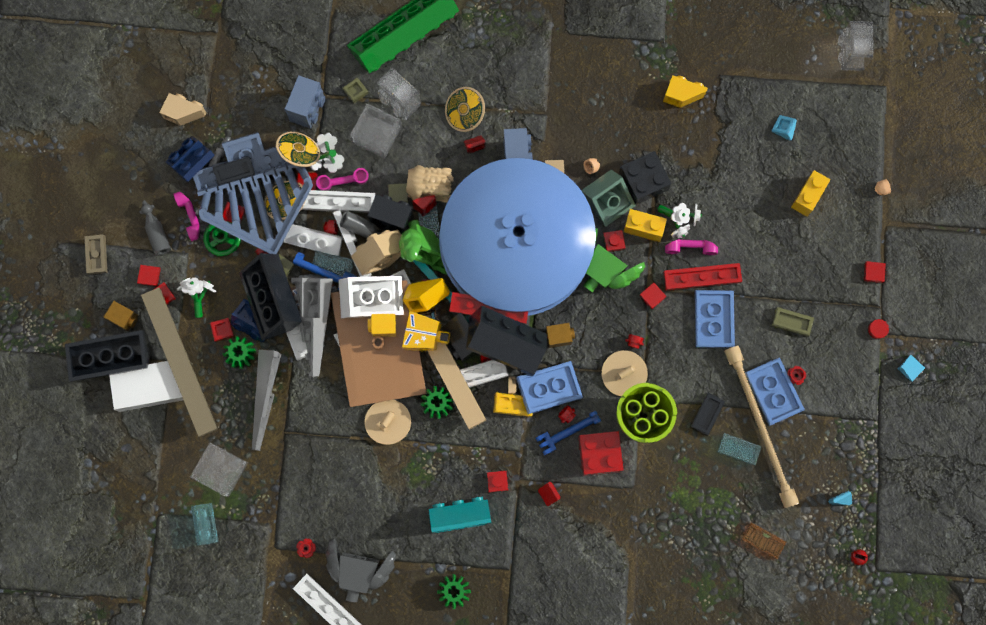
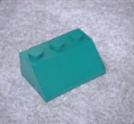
(459, 515)

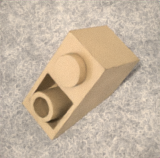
(181, 111)

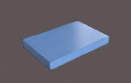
(714, 319)
(549, 387)
(774, 391)

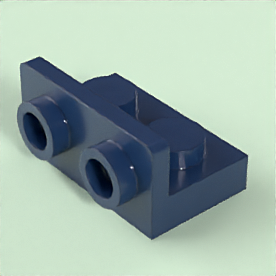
(243, 320)

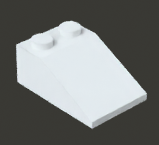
(370, 296)

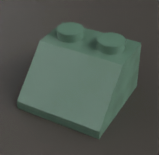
(608, 197)

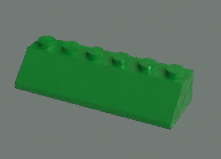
(400, 31)

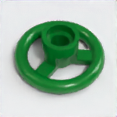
(216, 233)

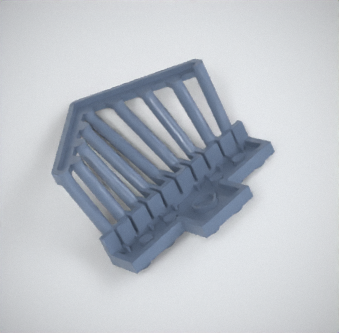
(264, 163)

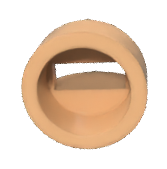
(591, 165)
(883, 187)

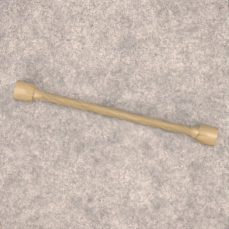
(788, 495)

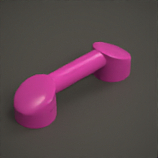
(325, 183)
(194, 230)
(708, 247)

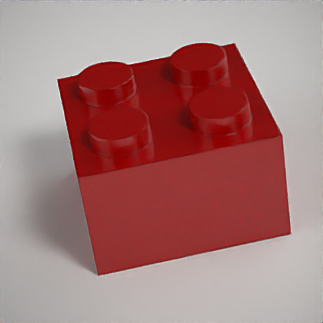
(600, 453)

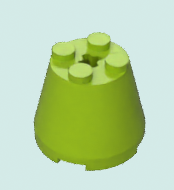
(653, 402)

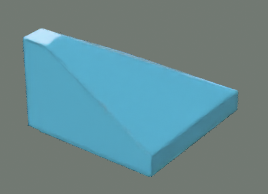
(785, 127)
(911, 368)
(842, 499)

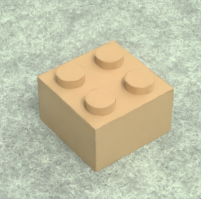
(378, 252)

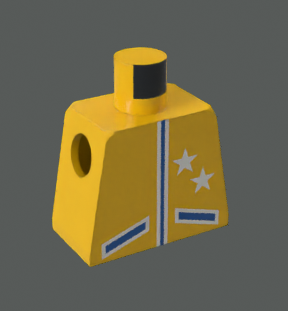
(423, 333)

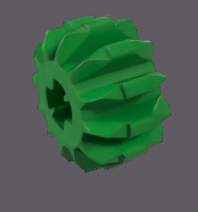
(237, 345)
(431, 407)
(449, 596)

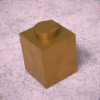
(121, 316)
(559, 335)

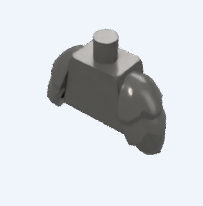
(357, 572)

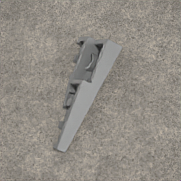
(313, 301)
(266, 373)

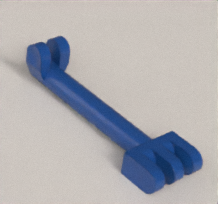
(298, 260)
(550, 441)

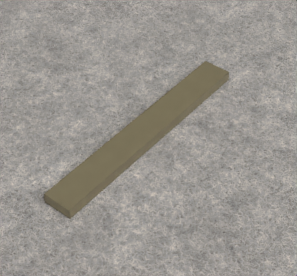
(179, 362)

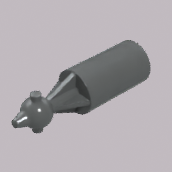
(358, 225)
(155, 231)

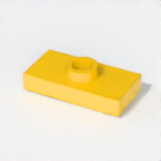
(510, 405)

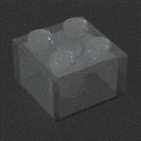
(856, 45)
(398, 94)
(375, 131)
(219, 469)

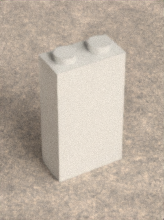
(144, 387)

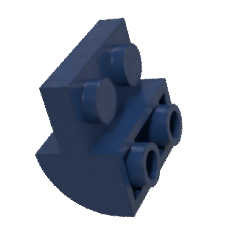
(189, 158)

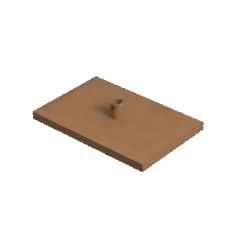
(377, 366)

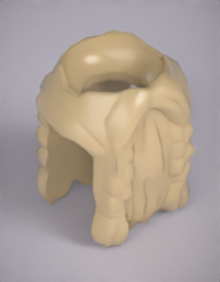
(429, 181)

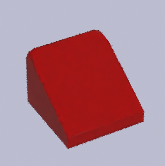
(474, 144)
(424, 204)
(549, 494)

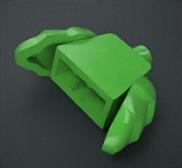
(421, 245)
(609, 270)

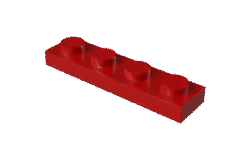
(702, 276)
(468, 305)

